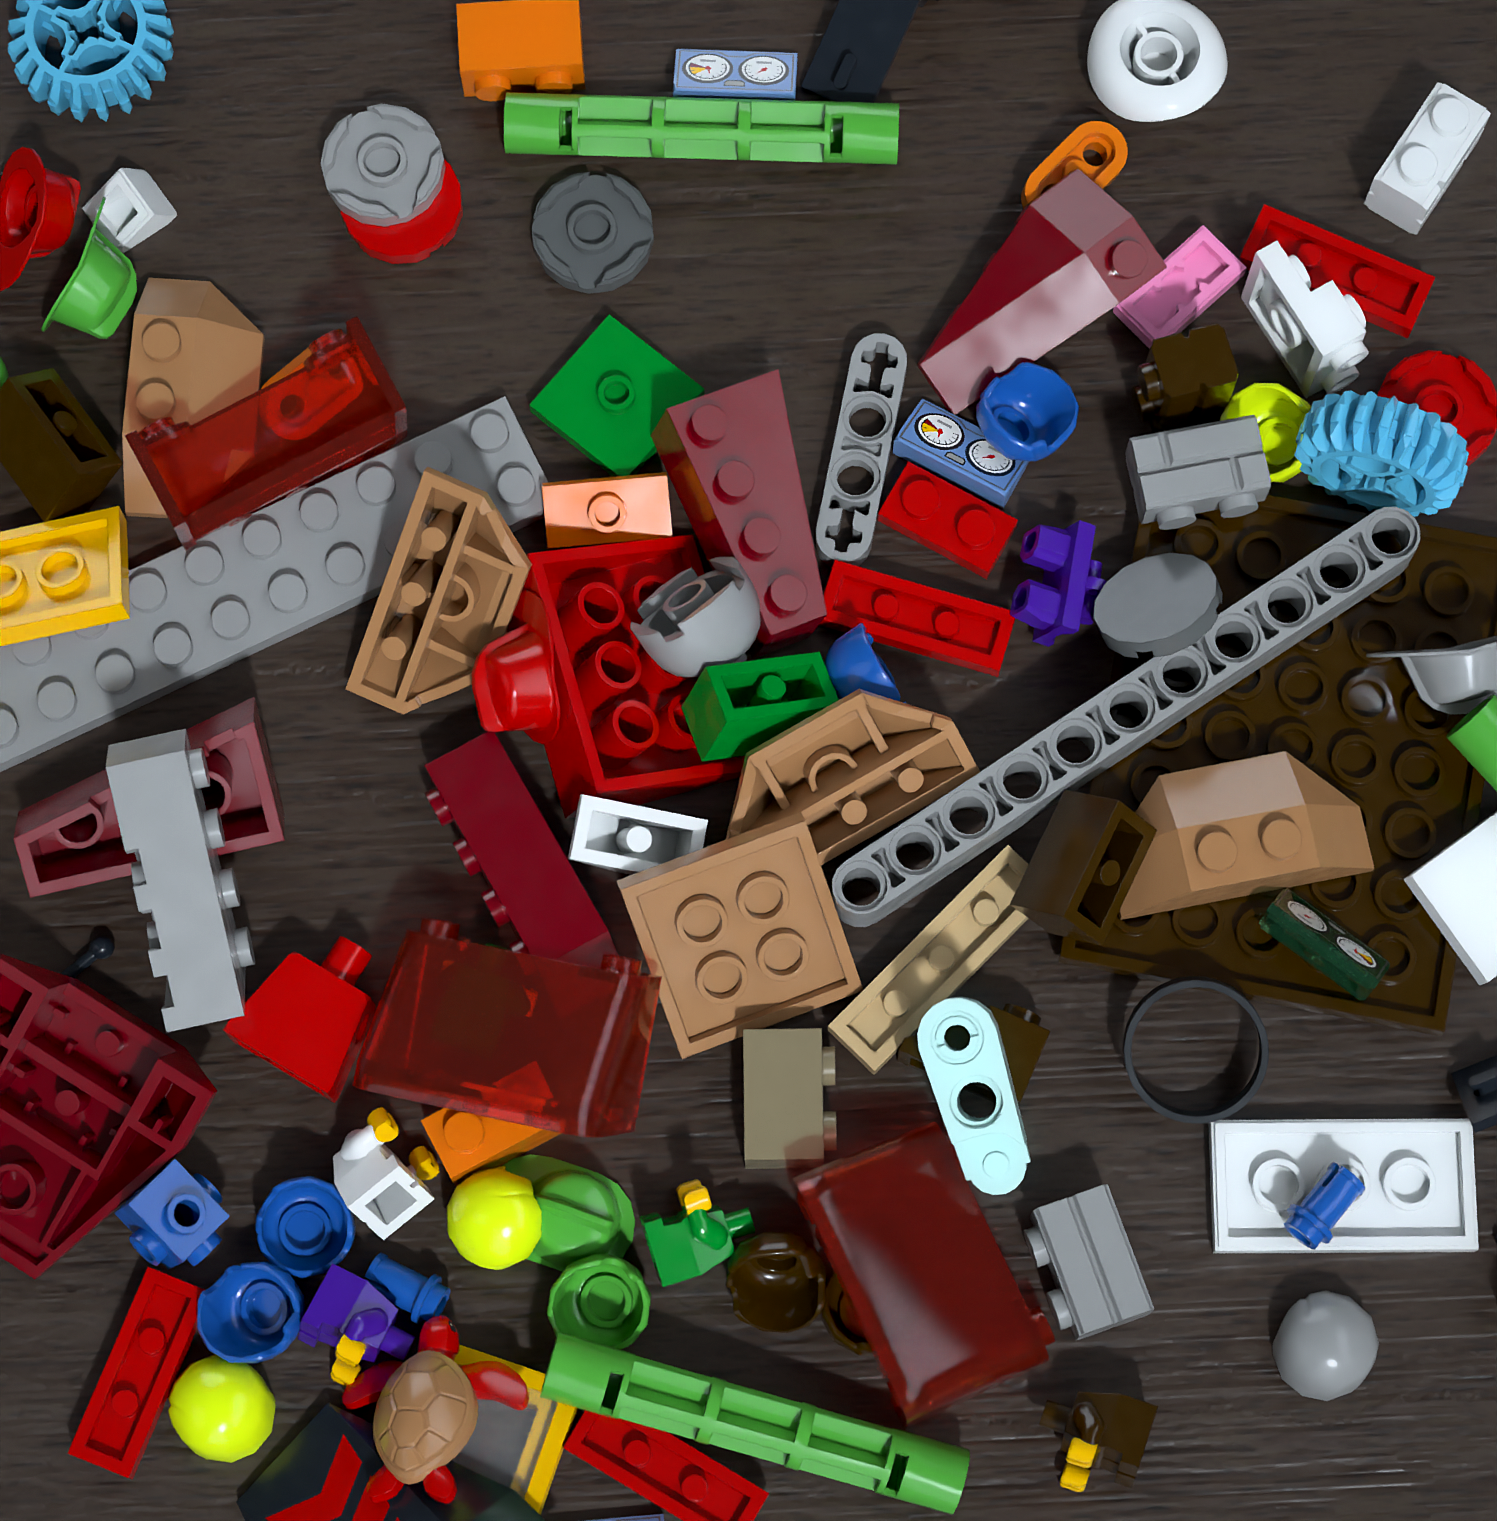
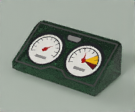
(1324, 944)

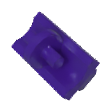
(1068, 581)

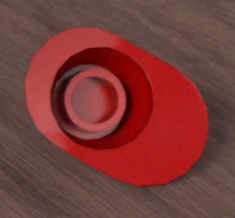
(34, 212)
(517, 675)

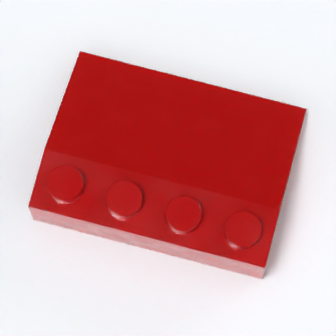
(618, 708)

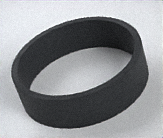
(1219, 1112)

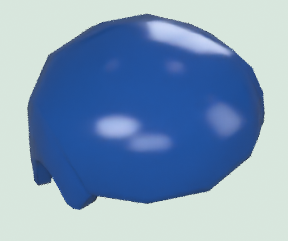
(1027, 412)
(857, 666)
(305, 1226)
(250, 1313)

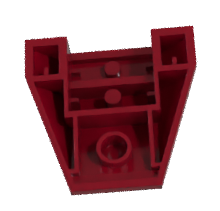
(84, 1110)

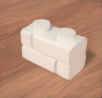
(1427, 158)

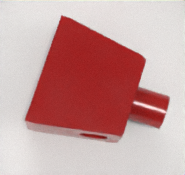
(309, 1018)

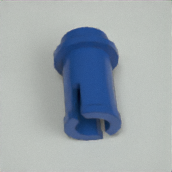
(1323, 1206)
(408, 1289)

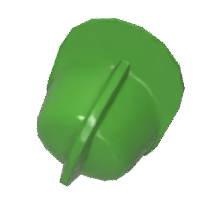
(98, 289)
(579, 1211)

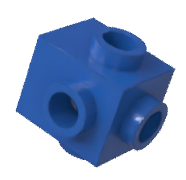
(152, 1220)

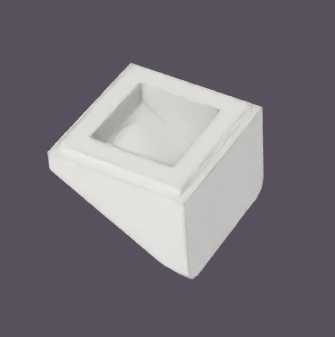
(131, 208)

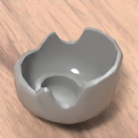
(1325, 1346)

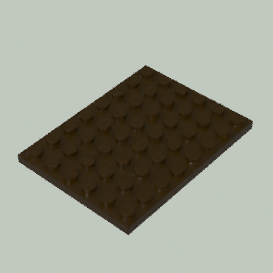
(1348, 723)

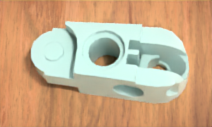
(988, 1148)

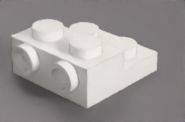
(1310, 331)

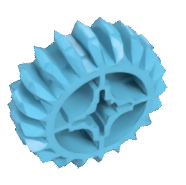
(79, 79)
(1382, 453)

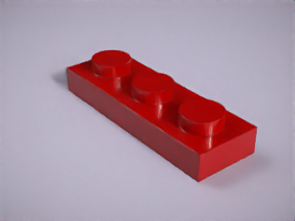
(1382, 286)
(918, 618)
(138, 1374)
(664, 1470)

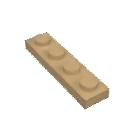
(933, 964)

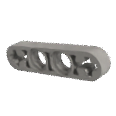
(855, 450)

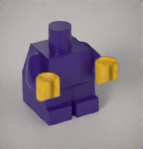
(355, 1321)

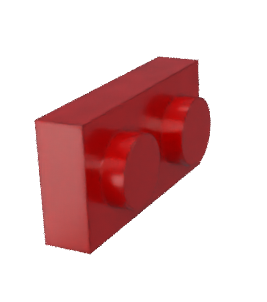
(947, 520)

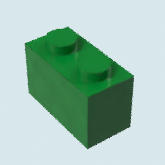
(754, 701)

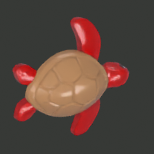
(428, 1410)

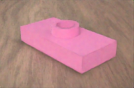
(1190, 284)

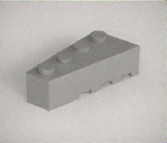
(180, 877)

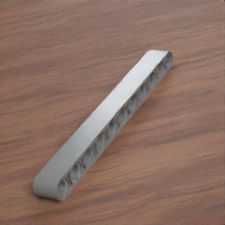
(1147, 692)

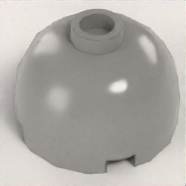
(700, 619)

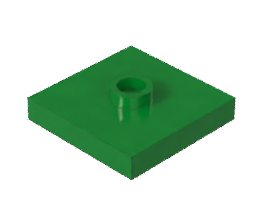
(613, 398)

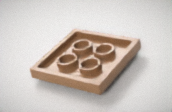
(741, 934)

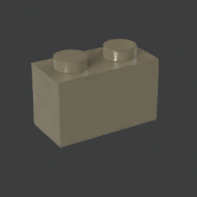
(785, 1098)

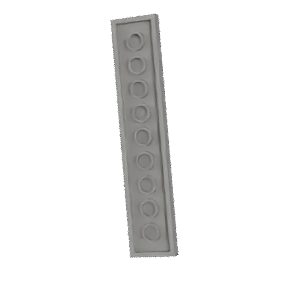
(254, 583)

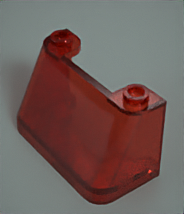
(511, 1034)
(922, 1272)

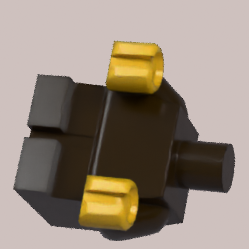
(1102, 1433)

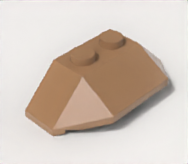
(185, 362)
(441, 598)
(851, 771)
(1243, 834)

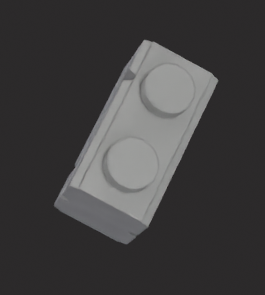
(1198, 472)
(1089, 1263)

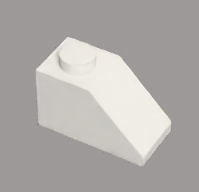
(631, 836)

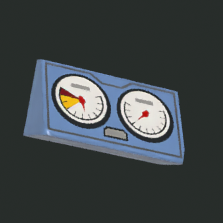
(735, 74)
(957, 454)

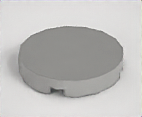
(383, 165)

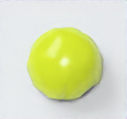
(1278, 418)
(494, 1218)
(221, 1409)

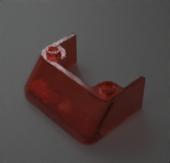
(274, 440)

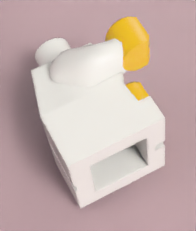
(376, 1181)

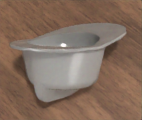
(1452, 677)

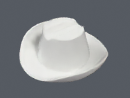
(1155, 59)

